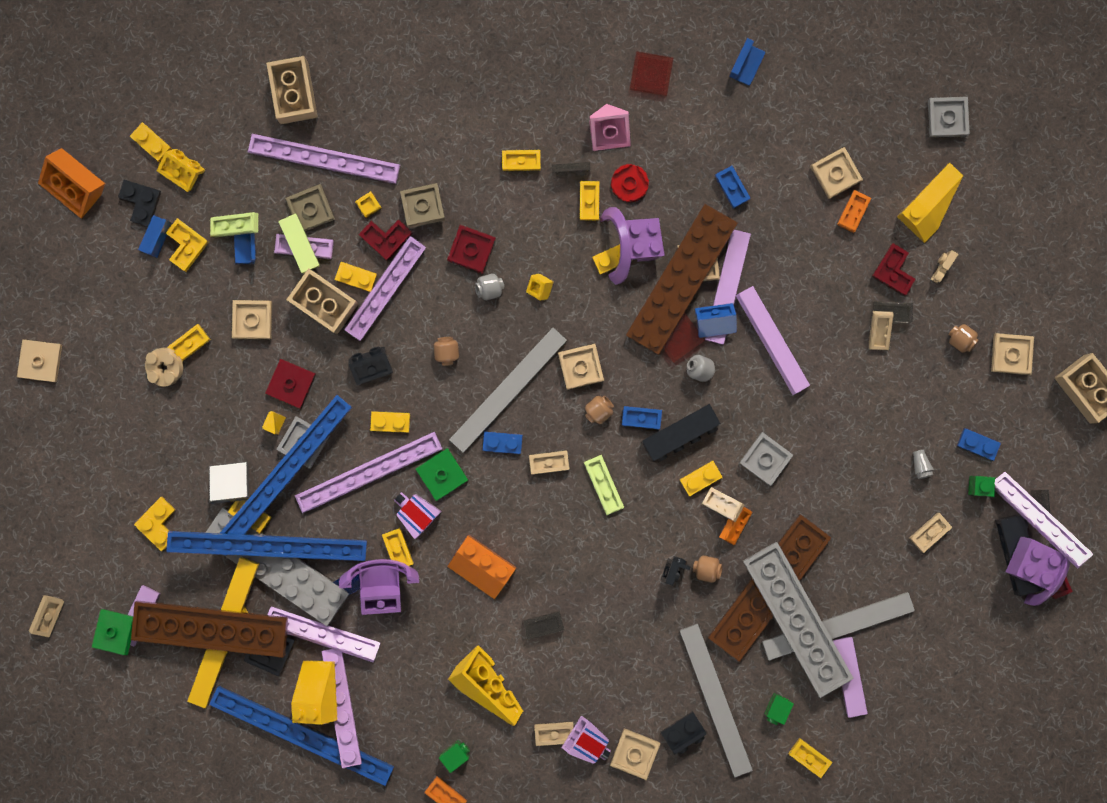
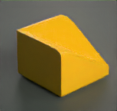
(539, 287)
(273, 422)

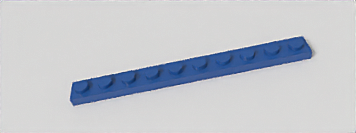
(288, 467)
(266, 546)
(296, 733)

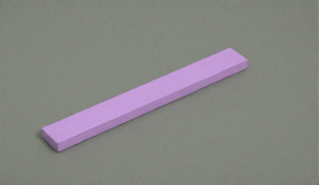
(324, 158)
(368, 472)

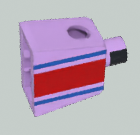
(415, 513)
(586, 742)

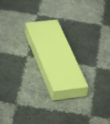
(234, 224)
(299, 243)
(604, 485)

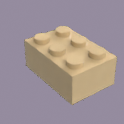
(292, 90)
(322, 301)
(1086, 386)

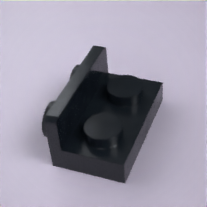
(370, 365)
(671, 571)
(684, 733)

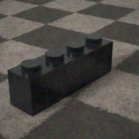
(679, 433)
(1010, 531)

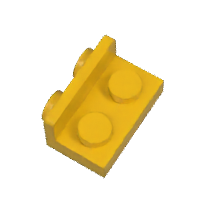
(180, 169)

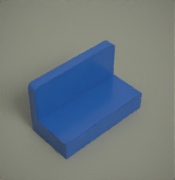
(747, 63)
(155, 236)
(244, 248)
(716, 320)

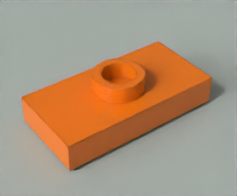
(853, 211)
(733, 529)
(443, 793)

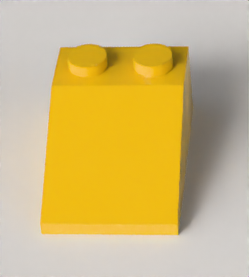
(315, 694)

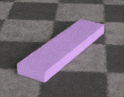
(853, 689)

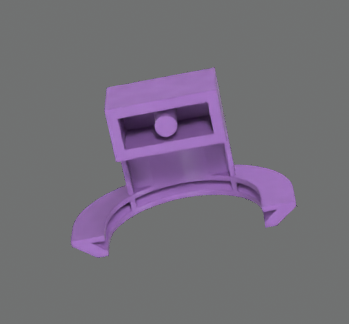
(638, 240)
(1039, 566)
(379, 584)

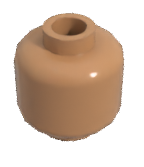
(963, 338)
(446, 350)
(599, 409)
(708, 569)

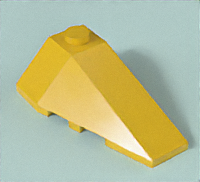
(929, 207)
(480, 683)

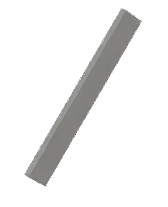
(508, 390)
(849, 622)
(716, 700)

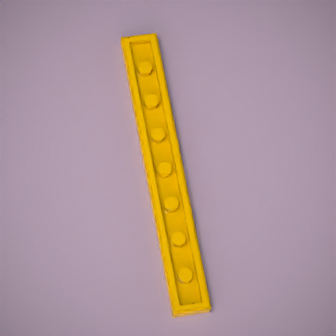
(214, 659)

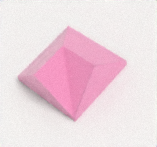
(609, 128)

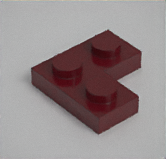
(386, 243)
(889, 270)

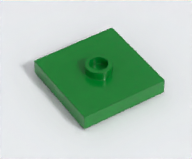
(442, 474)
(113, 632)

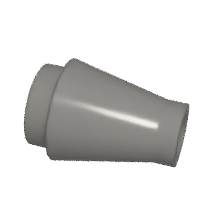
(922, 465)

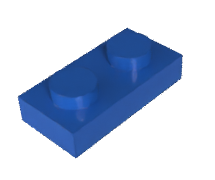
(732, 187)
(641, 417)
(502, 442)
(978, 444)

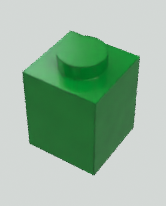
(981, 486)
(778, 709)
(455, 755)

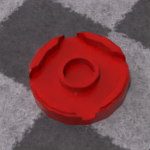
(628, 190)

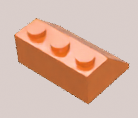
(70, 182)
(481, 567)

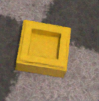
(368, 204)

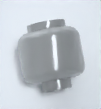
(489, 287)
(700, 368)

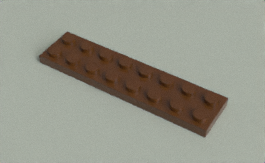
(681, 279)
(749, 611)
(209, 628)

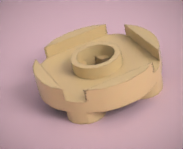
(154, 371)

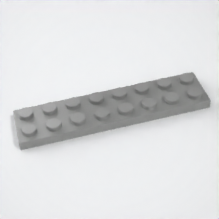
(292, 578)
(798, 619)

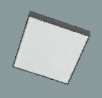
(228, 482)

